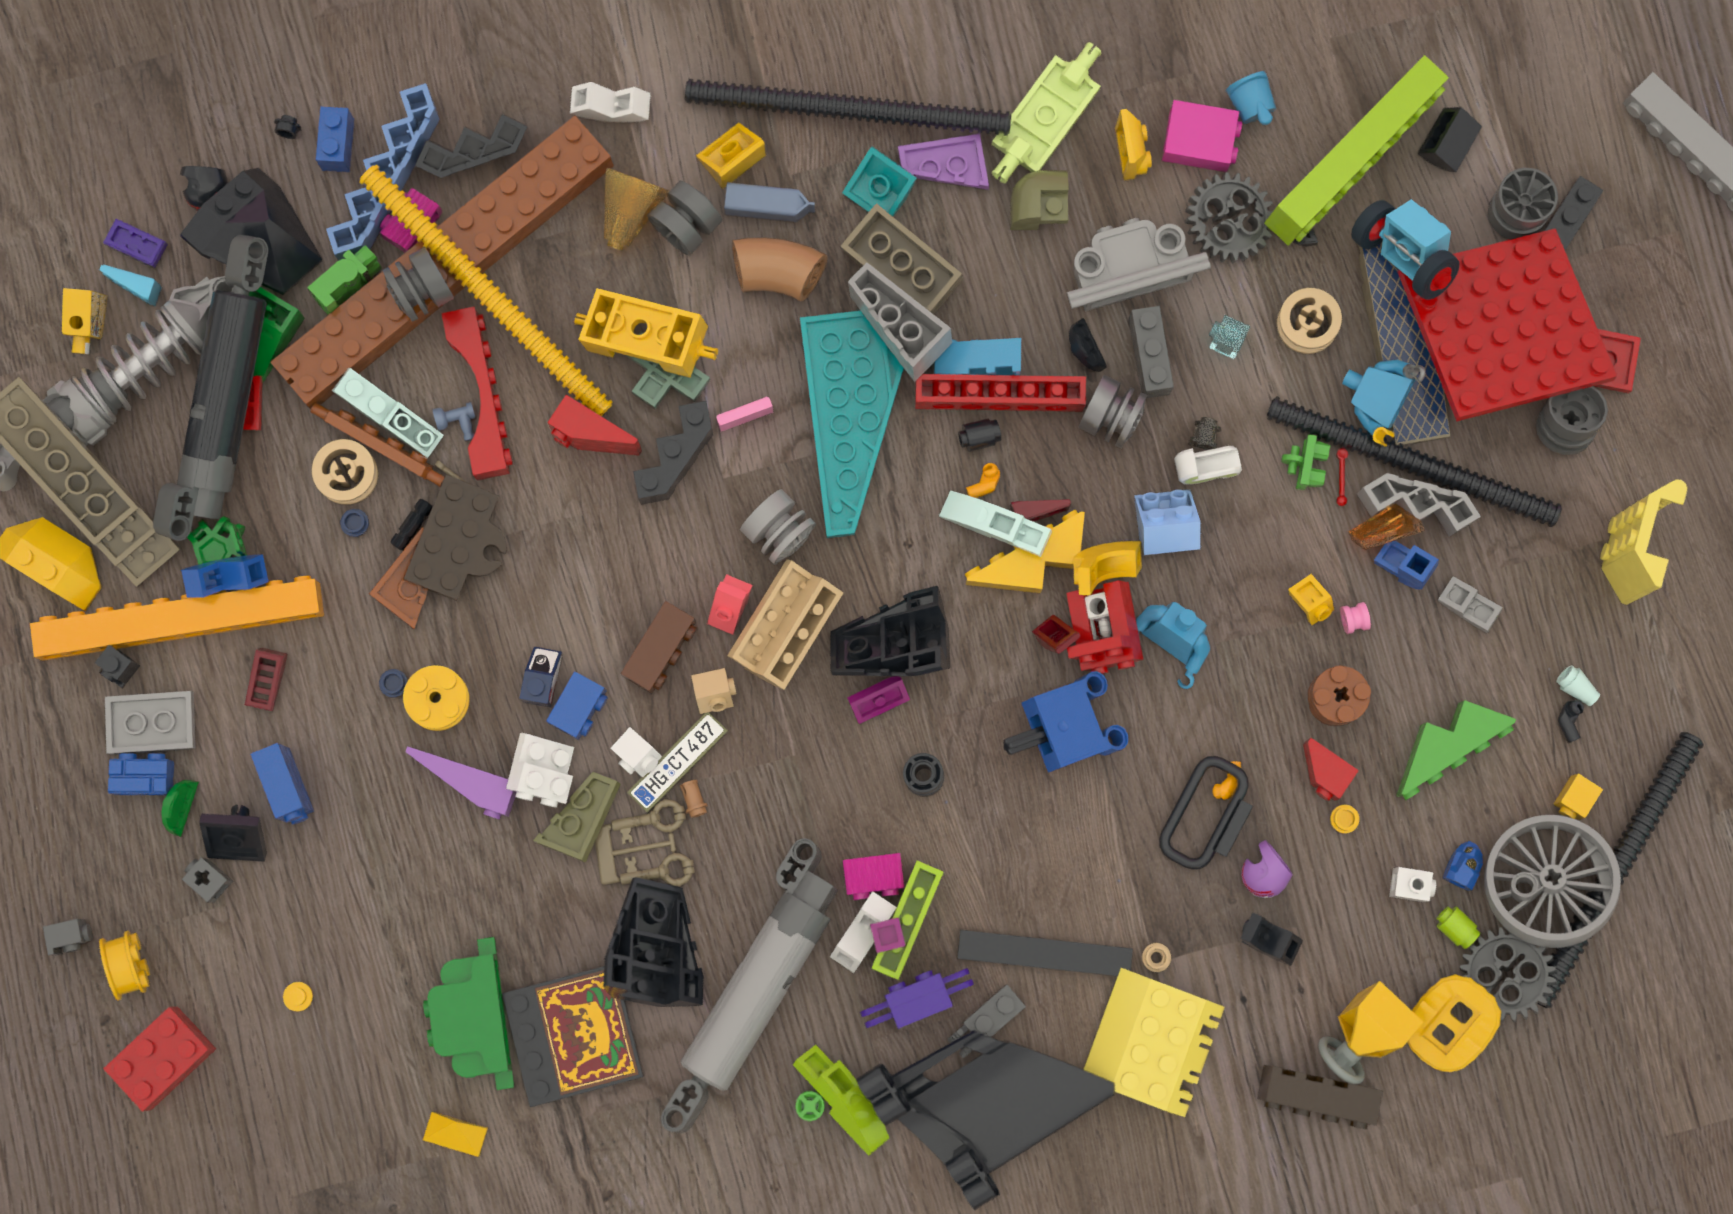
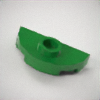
(177, 806)

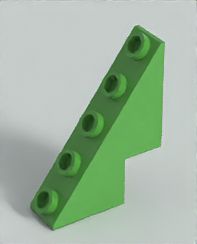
(1439, 748)

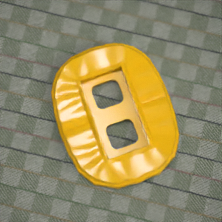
(1469, 1038)

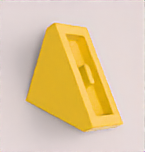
(455, 1134)

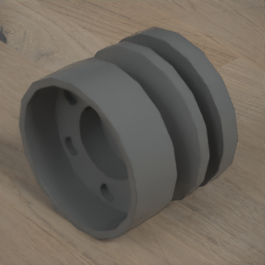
(417, 284)
(1571, 420)

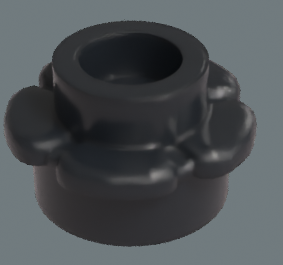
(287, 127)

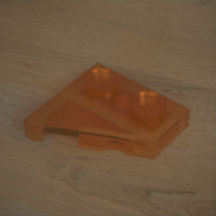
(1386, 527)

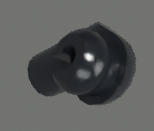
(1567, 719)

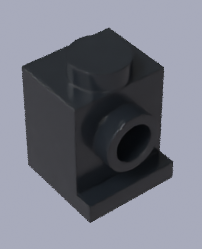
(116, 666)

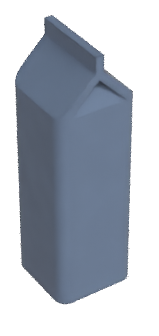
(766, 202)

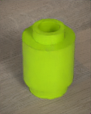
(1457, 927)

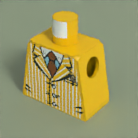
(83, 317)

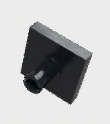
(233, 835)

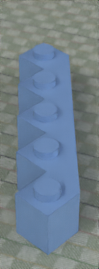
(405, 144)

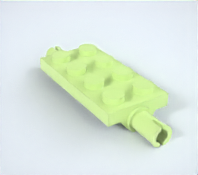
(1047, 113)

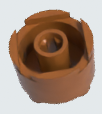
(1354, 692)

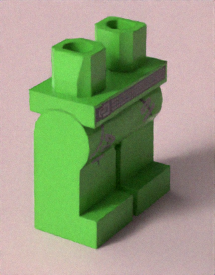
(344, 279)

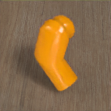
(987, 482)
(1227, 787)

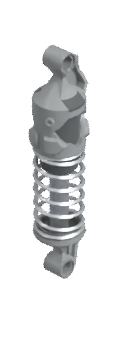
(93, 400)

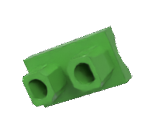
(1307, 475)

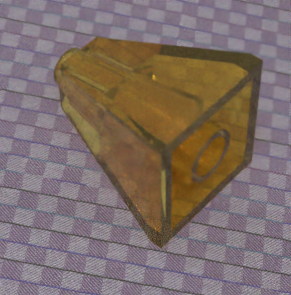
(627, 207)

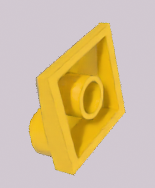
(1131, 145)

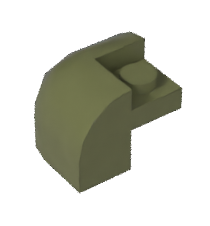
(1039, 199)

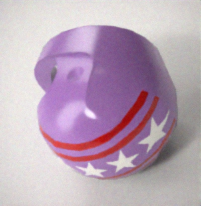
(1268, 876)

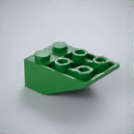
(278, 329)

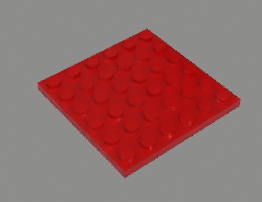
(1511, 327)

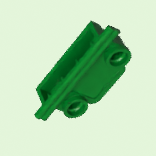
(470, 1016)

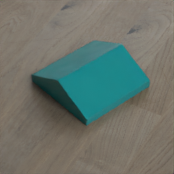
(879, 182)

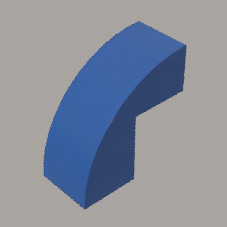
(224, 574)

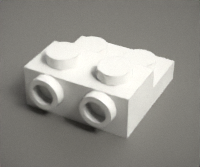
(541, 770)

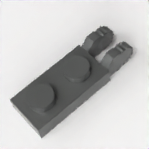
(990, 1016)

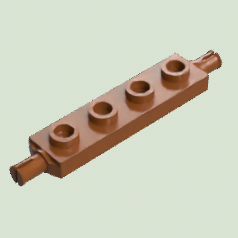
(388, 447)

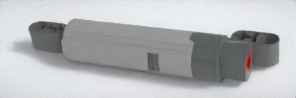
(756, 985)

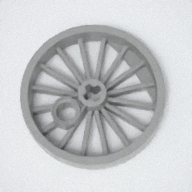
(1604, 865)

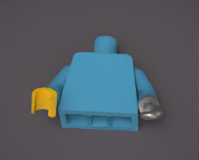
(1382, 394)

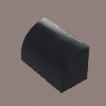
(1450, 139)

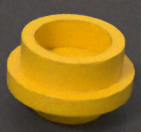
(1344, 819)
(298, 996)

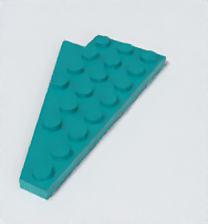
(851, 399)

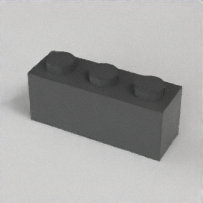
(1151, 352)

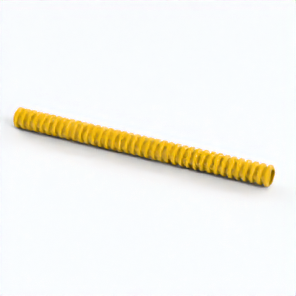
(484, 290)

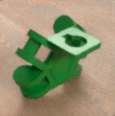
(214, 545)

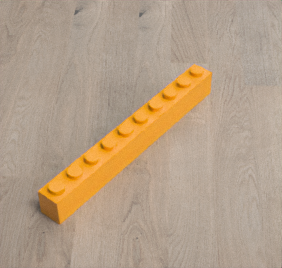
(176, 619)

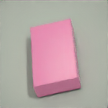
(744, 413)

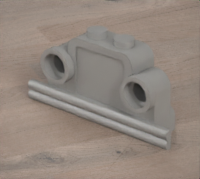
(1132, 263)

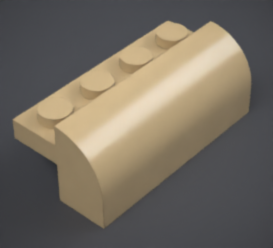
(785, 624)

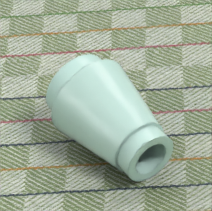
(1576, 684)

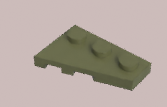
(581, 820)

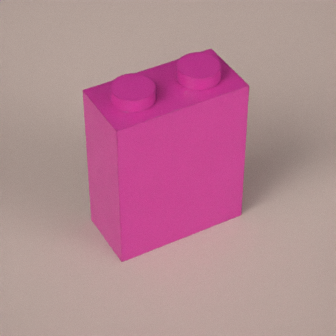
(1201, 136)

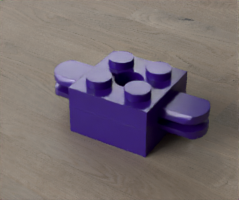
(918, 999)

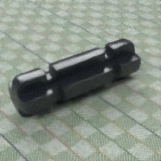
(411, 524)

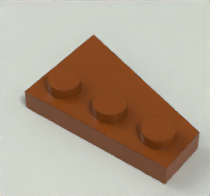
(397, 594)

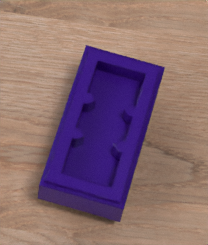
(135, 243)

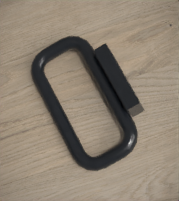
(1228, 825)

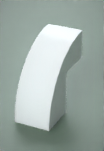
(603, 104)
(859, 936)

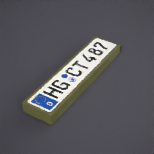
(678, 761)

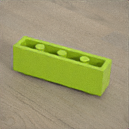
(911, 914)

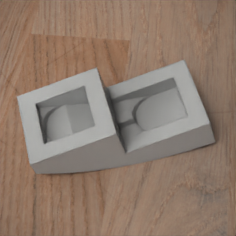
(1470, 605)

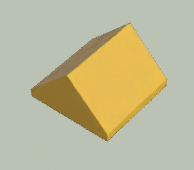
(732, 154)

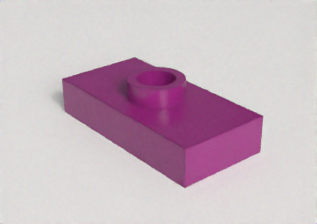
(878, 698)

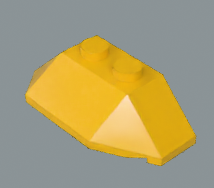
(52, 560)

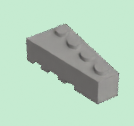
(902, 323)

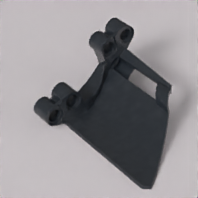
(986, 1107)

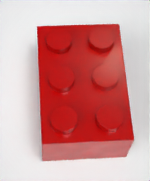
(159, 1058)

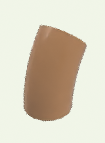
(777, 266)

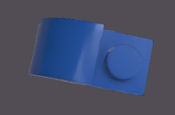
(1410, 566)

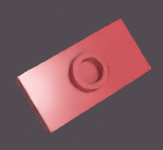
(729, 604)

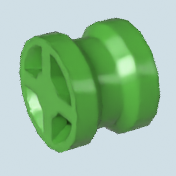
(807, 1105)

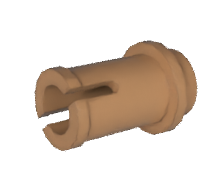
(693, 799)

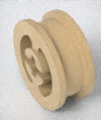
(1319, 302)
(363, 461)

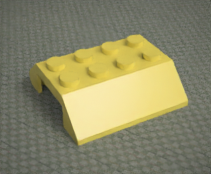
(1625, 558)
(1152, 1041)

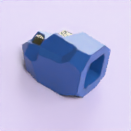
(1464, 866)

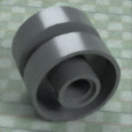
(1522, 203)
(690, 212)

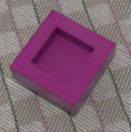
(887, 935)

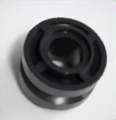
(919, 762)

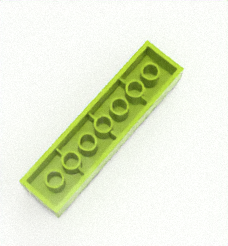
(1357, 152)

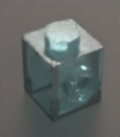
(1228, 336)

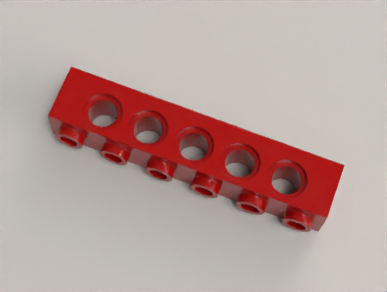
(1000, 392)

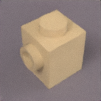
(713, 690)

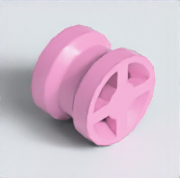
(1355, 618)

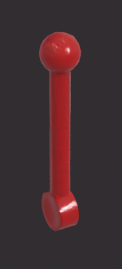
(1341, 454)

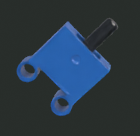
(1066, 725)

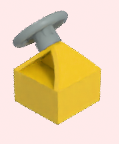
(1373, 1027)

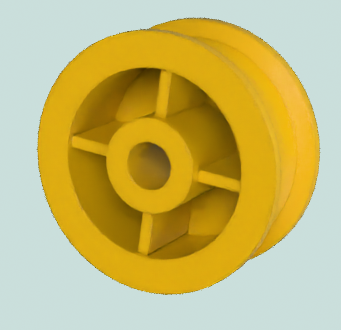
(424, 686)
(123, 964)

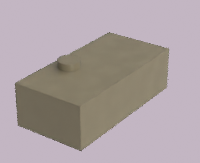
(902, 259)

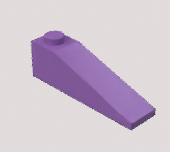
(478, 786)

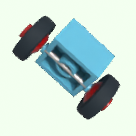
(1411, 242)

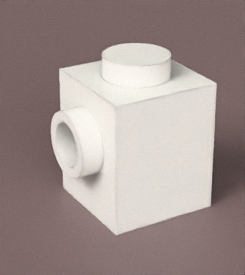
(636, 753)
(1412, 884)

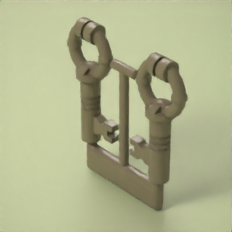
(606, 855)

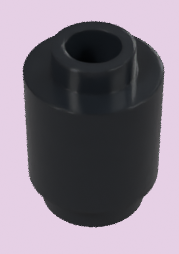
(979, 434)

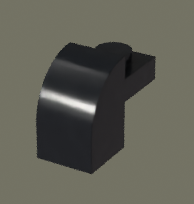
(1270, 939)

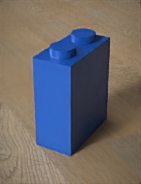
(282, 783)

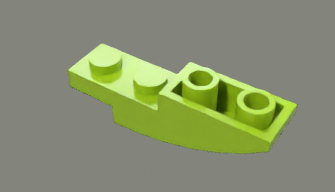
(844, 1095)

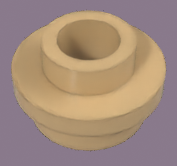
(1165, 957)

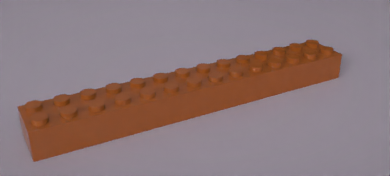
(484, 231)

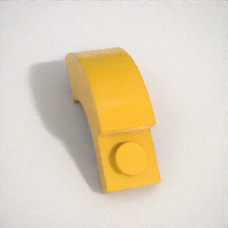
(1106, 562)

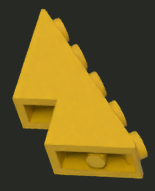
(1025, 570)

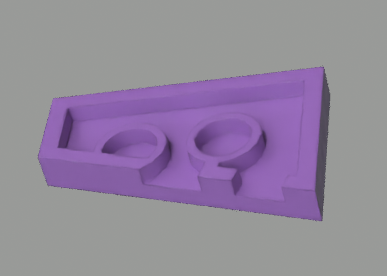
(947, 161)

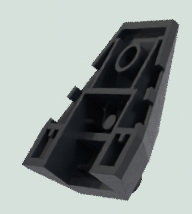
(255, 208)
(896, 641)
(653, 950)

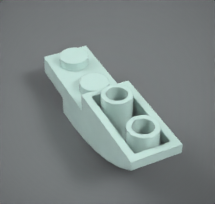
(387, 413)
(995, 522)

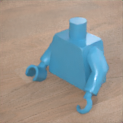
(1178, 633)

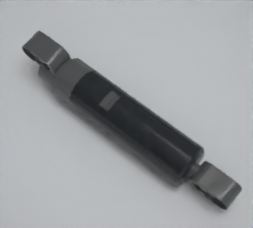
(218, 395)

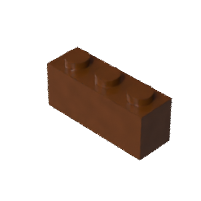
(659, 648)

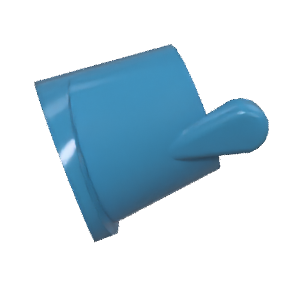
(1253, 98)

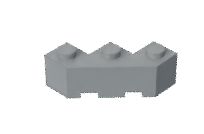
(1421, 500)

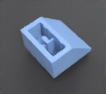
(1167, 522)

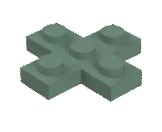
(657, 382)

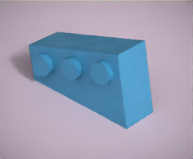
(981, 357)

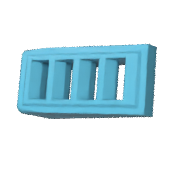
(140, 286)

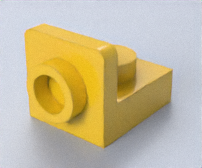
(1312, 599)

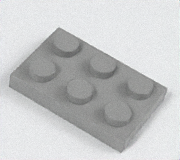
(150, 722)

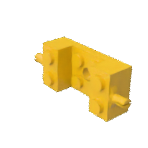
(671, 337)

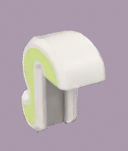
(1207, 465)

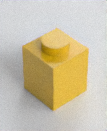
(1577, 797)

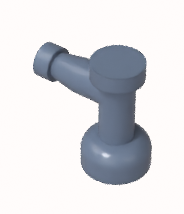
(462, 414)

